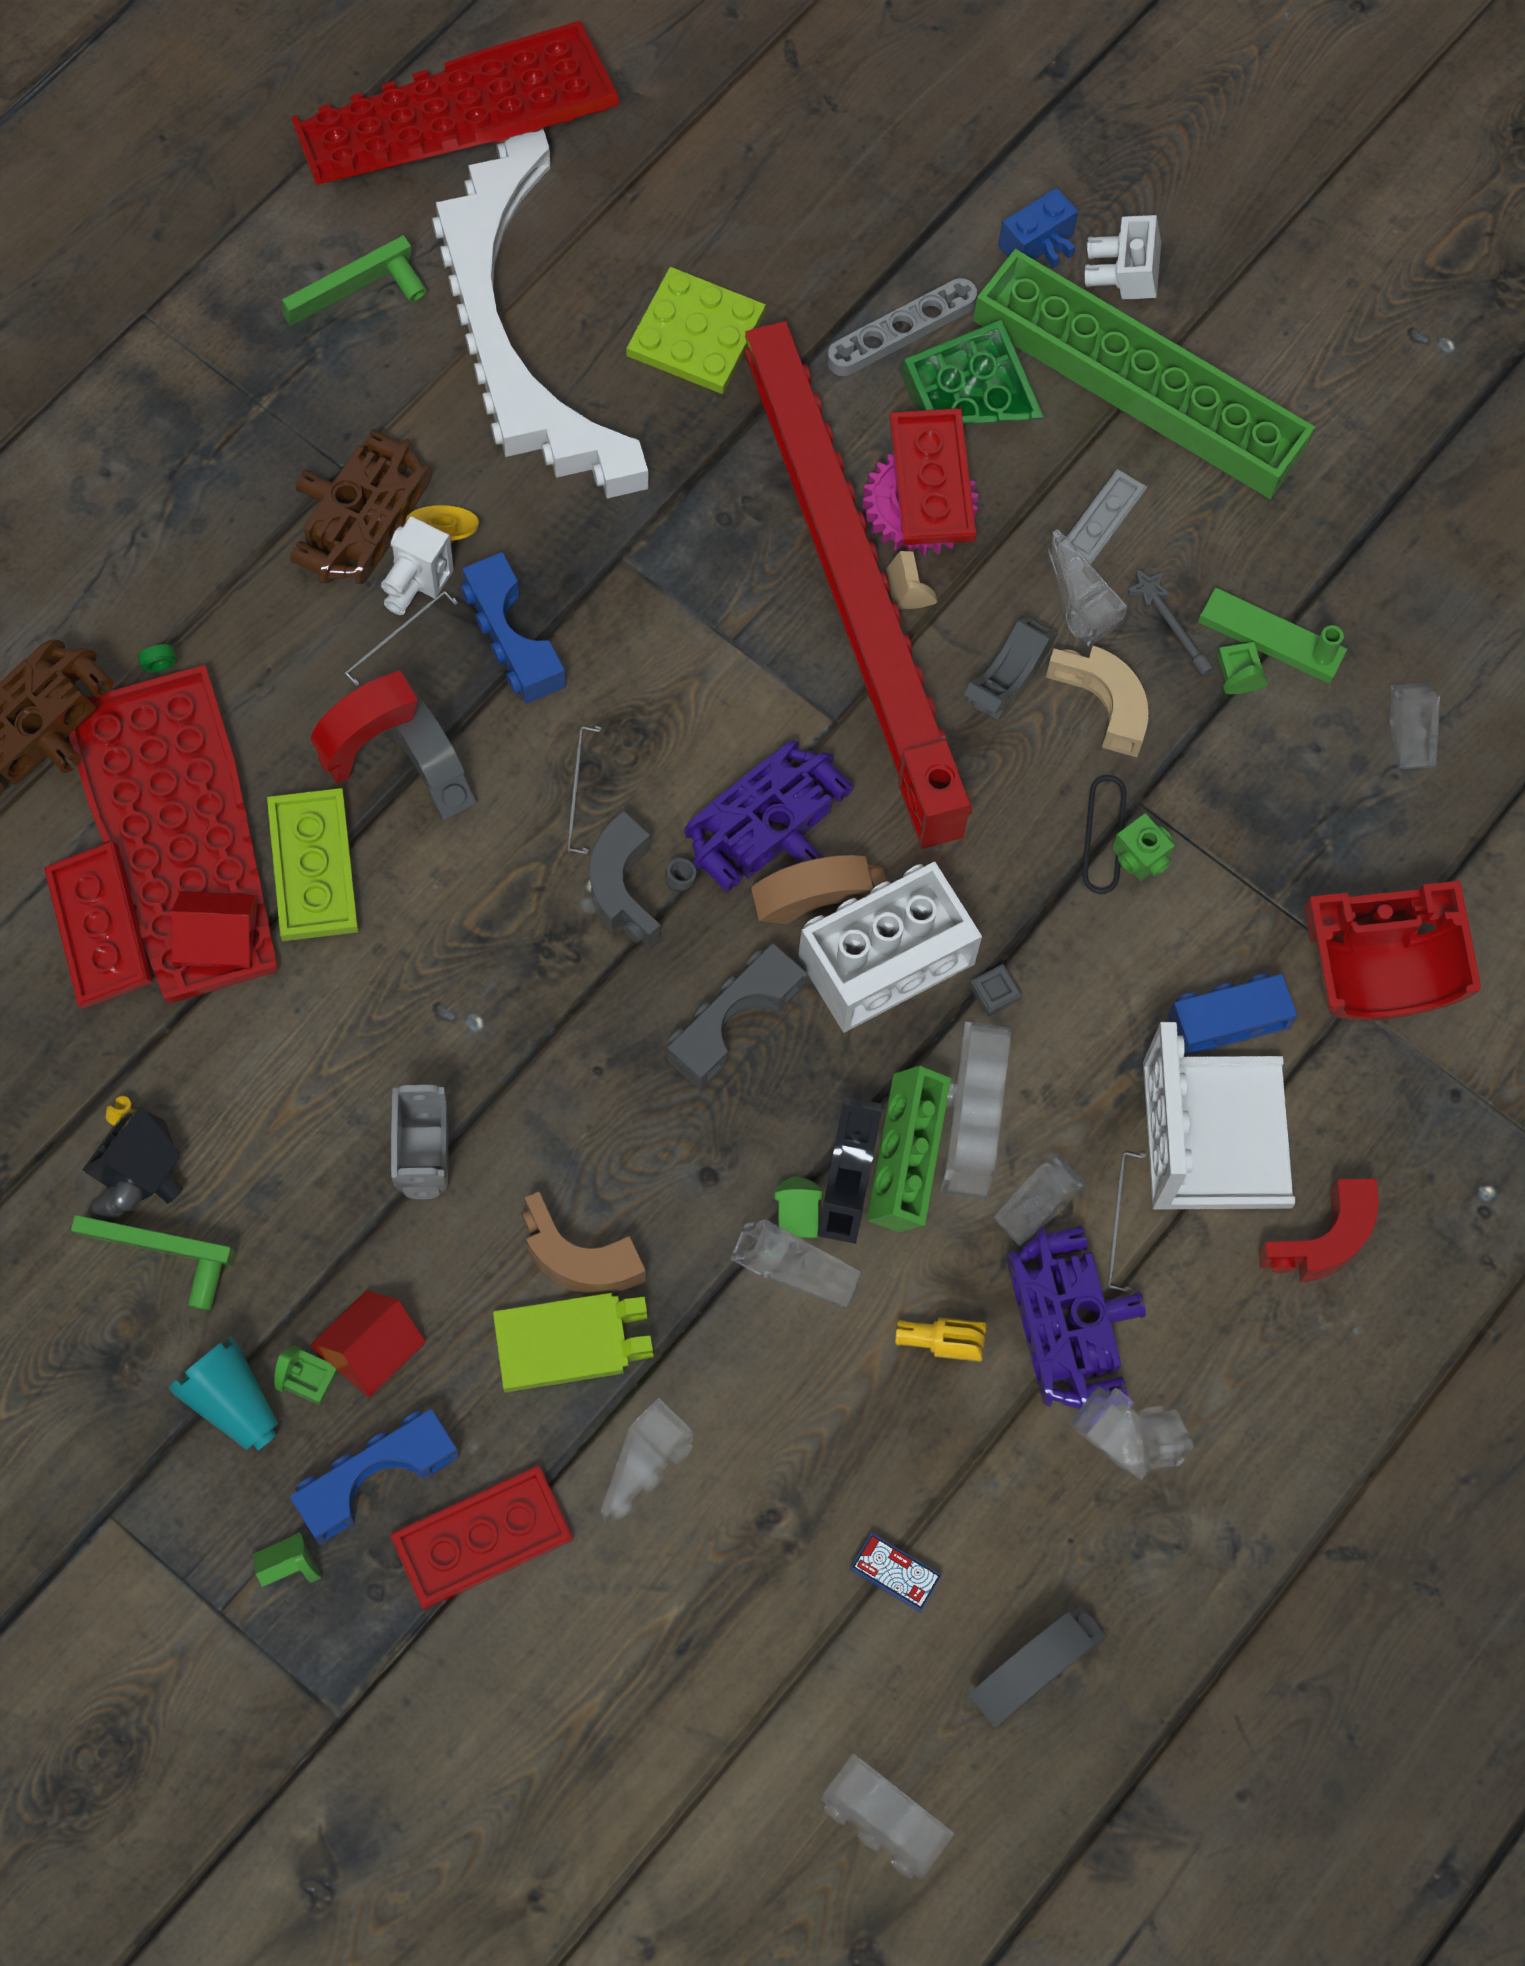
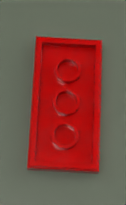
(932, 477)
(98, 925)
(481, 1537)

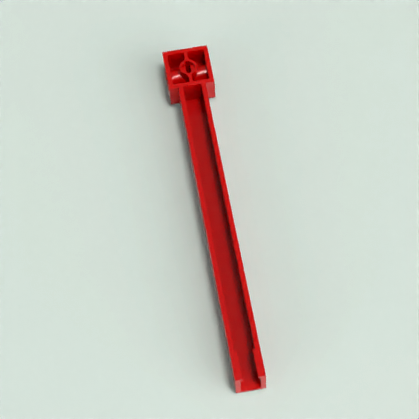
(860, 592)

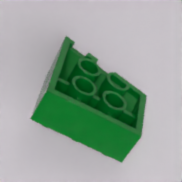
(973, 375)

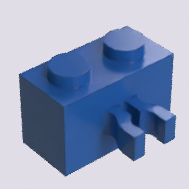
(1041, 228)

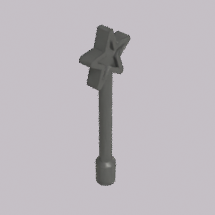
(1151, 591)

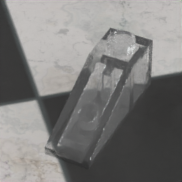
(1086, 598)

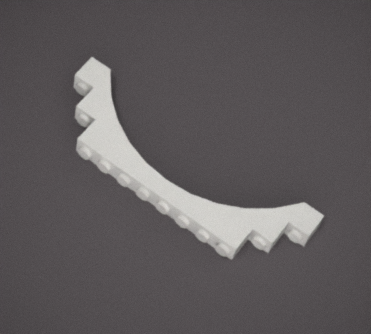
(522, 407)

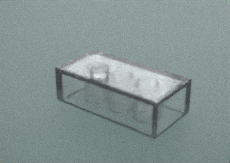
(975, 1110)

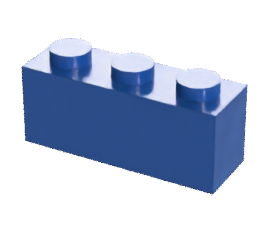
(1233, 1013)

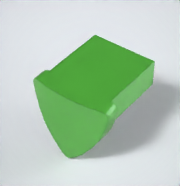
(1241, 668)
(798, 1206)
(304, 1374)
(284, 1559)

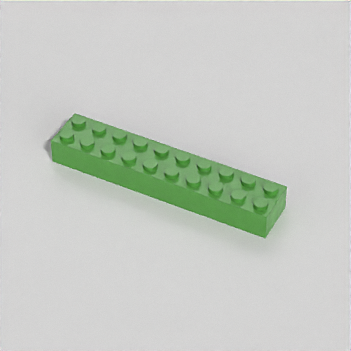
(1144, 374)

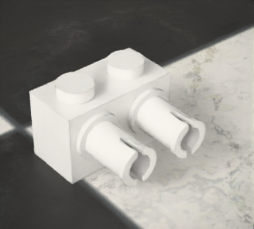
(1137, 262)
(420, 564)

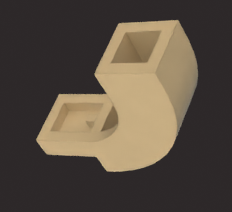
(1116, 688)

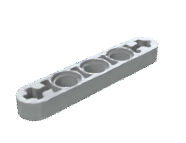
(893, 340)

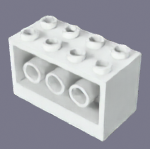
(888, 945)

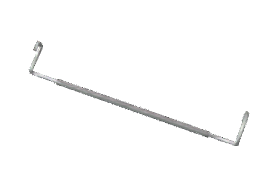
(395, 632)
(575, 790)
(1127, 1289)

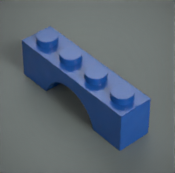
(531, 663)
(416, 1446)

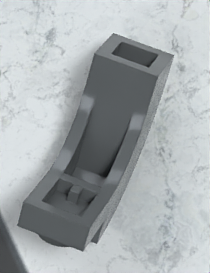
(1012, 669)
(434, 761)
(613, 856)
(1036, 1665)

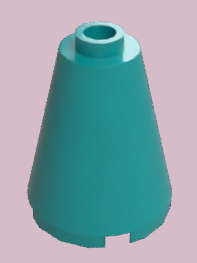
(228, 1396)

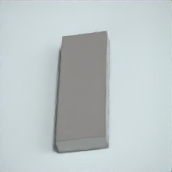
(1106, 515)

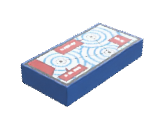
(895, 1572)

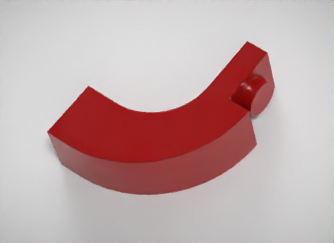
(359, 718)
(1353, 1219)

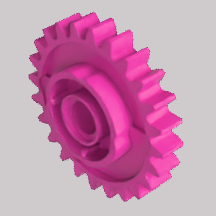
(883, 509)

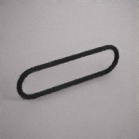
(1089, 830)

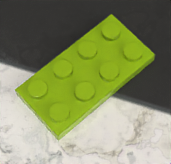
(312, 864)

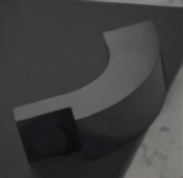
(850, 1170)

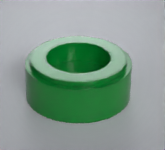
(157, 658)

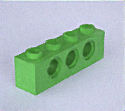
(909, 1149)

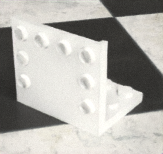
(1215, 1129)

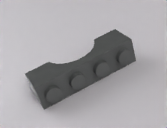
(767, 982)

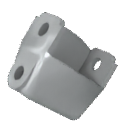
(419, 1140)

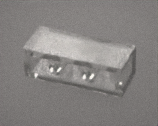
(886, 1818)

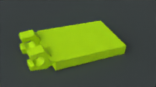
(568, 1340)

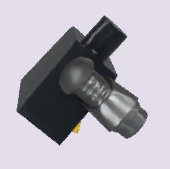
(132, 1161)

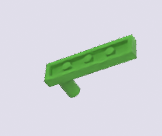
(390, 258)
(1275, 636)
(209, 1255)

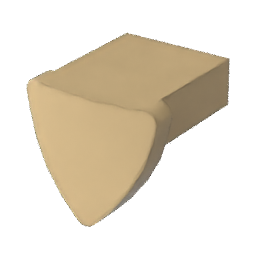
(905, 583)

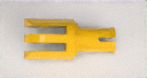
(945, 1337)

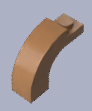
(812, 885)
(577, 1268)

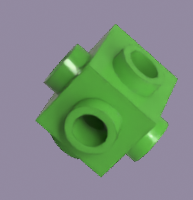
(1144, 848)

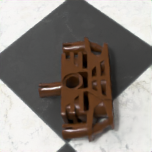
(358, 529)
(46, 695)

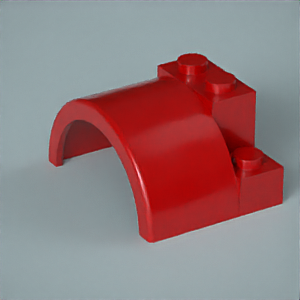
(1379, 960)

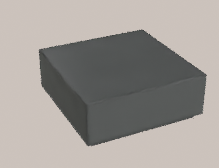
(995, 990)

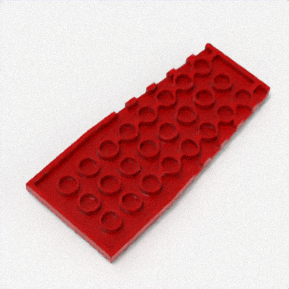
(471, 103)
(175, 806)

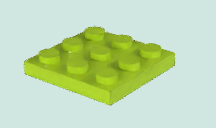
(695, 330)

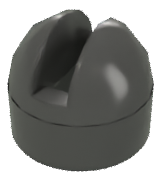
(685, 872)

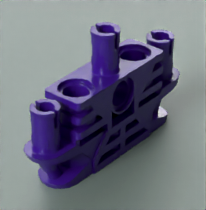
(779, 796)
(1045, 1324)

